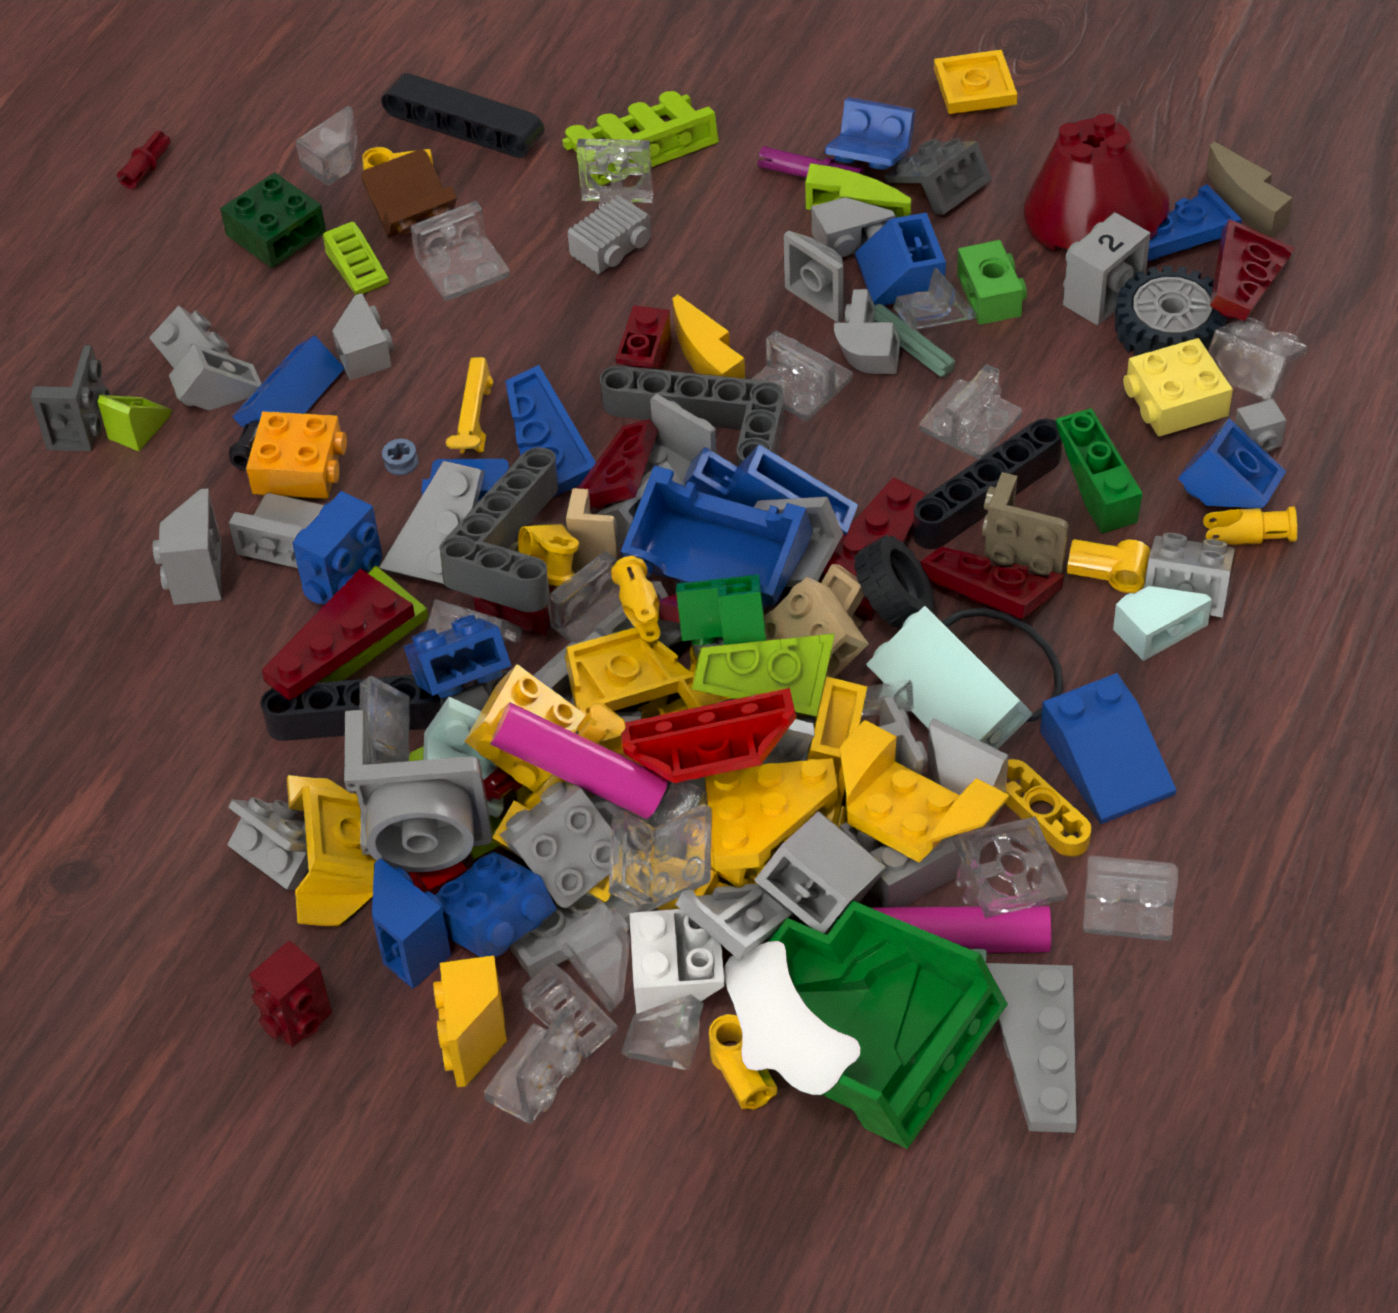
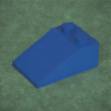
(1106, 748)

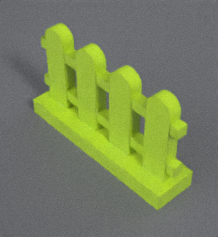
(681, 135)

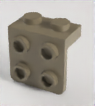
(1021, 534)

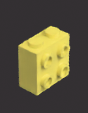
(1178, 387)

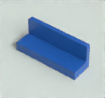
(294, 383)

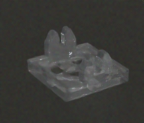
(619, 152)
(1046, 880)

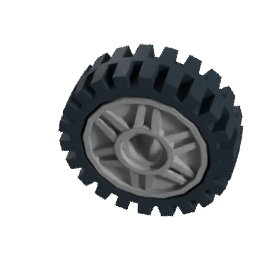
(1165, 310)

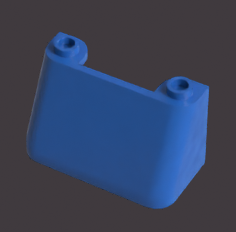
(709, 537)

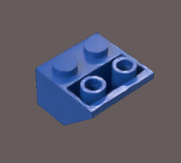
(900, 258)
(407, 925)

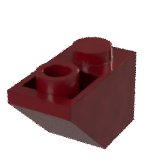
(646, 338)

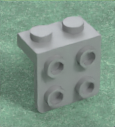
(823, 540)
(562, 842)

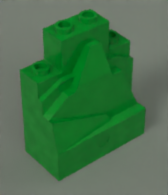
(908, 1003)

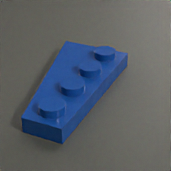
(544, 423)

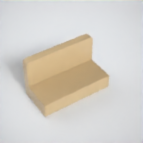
(592, 531)

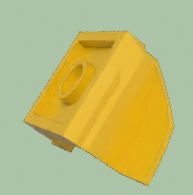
(903, 805)
(338, 871)

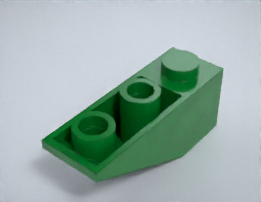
(1099, 471)

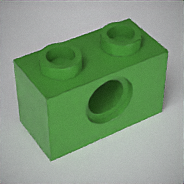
(990, 282)

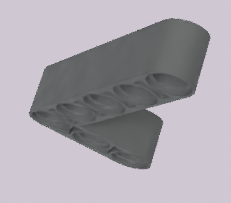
(724, 402)
(477, 551)

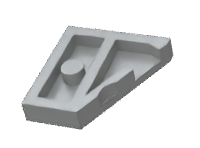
(736, 916)

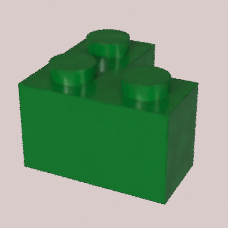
(721, 608)

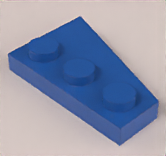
(1192, 223)

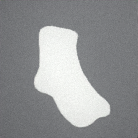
(779, 1026)

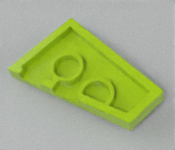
(767, 667)

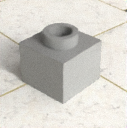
(1263, 424)

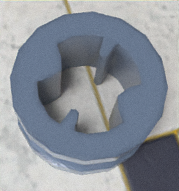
(408, 461)

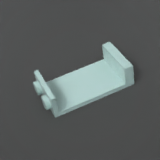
(949, 681)

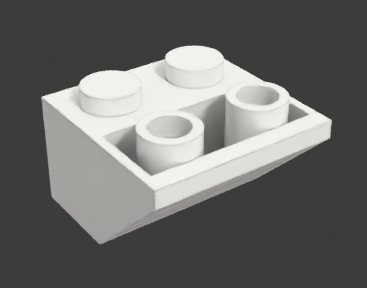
(672, 958)

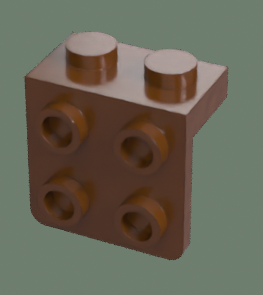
(406, 192)

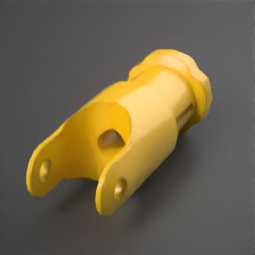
(1251, 525)
(637, 596)

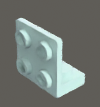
(446, 740)

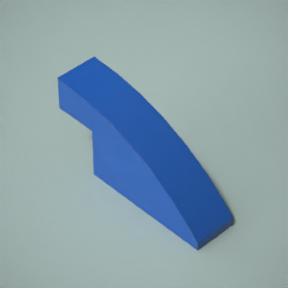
(762, 477)

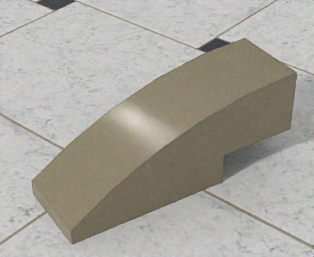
(1248, 190)

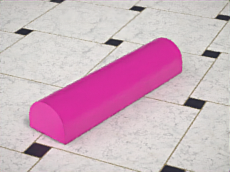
(579, 760)
(1011, 932)

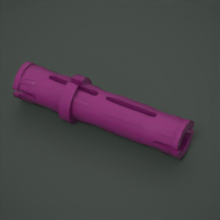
(795, 163)

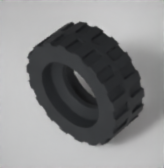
(893, 580)

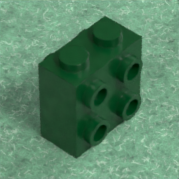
(273, 219)

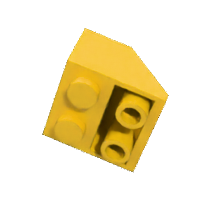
(469, 1015)

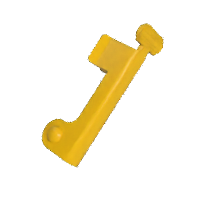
(469, 431)
(588, 729)

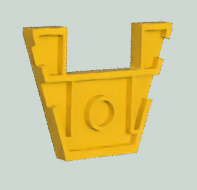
(626, 672)

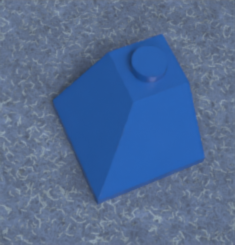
(1232, 471)

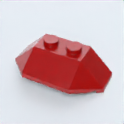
(711, 736)

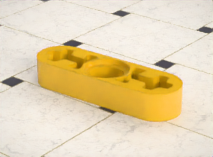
(1039, 790)

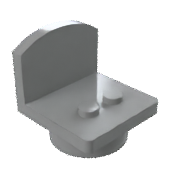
(415, 811)

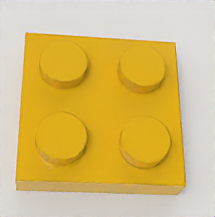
(975, 82)

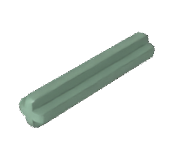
(916, 343)

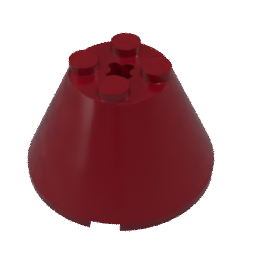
(1088, 178)

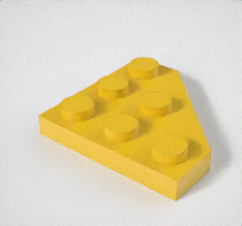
(764, 806)

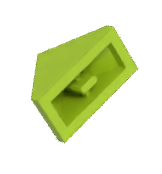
(131, 419)

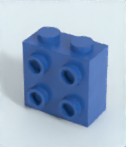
(336, 547)
(457, 656)
(494, 905)

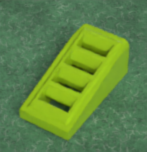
(349, 239)

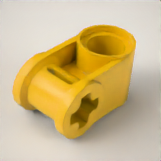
(551, 545)

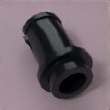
(240, 451)

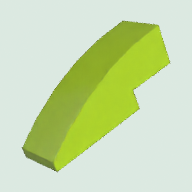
(832, 183)

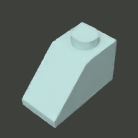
(1159, 618)

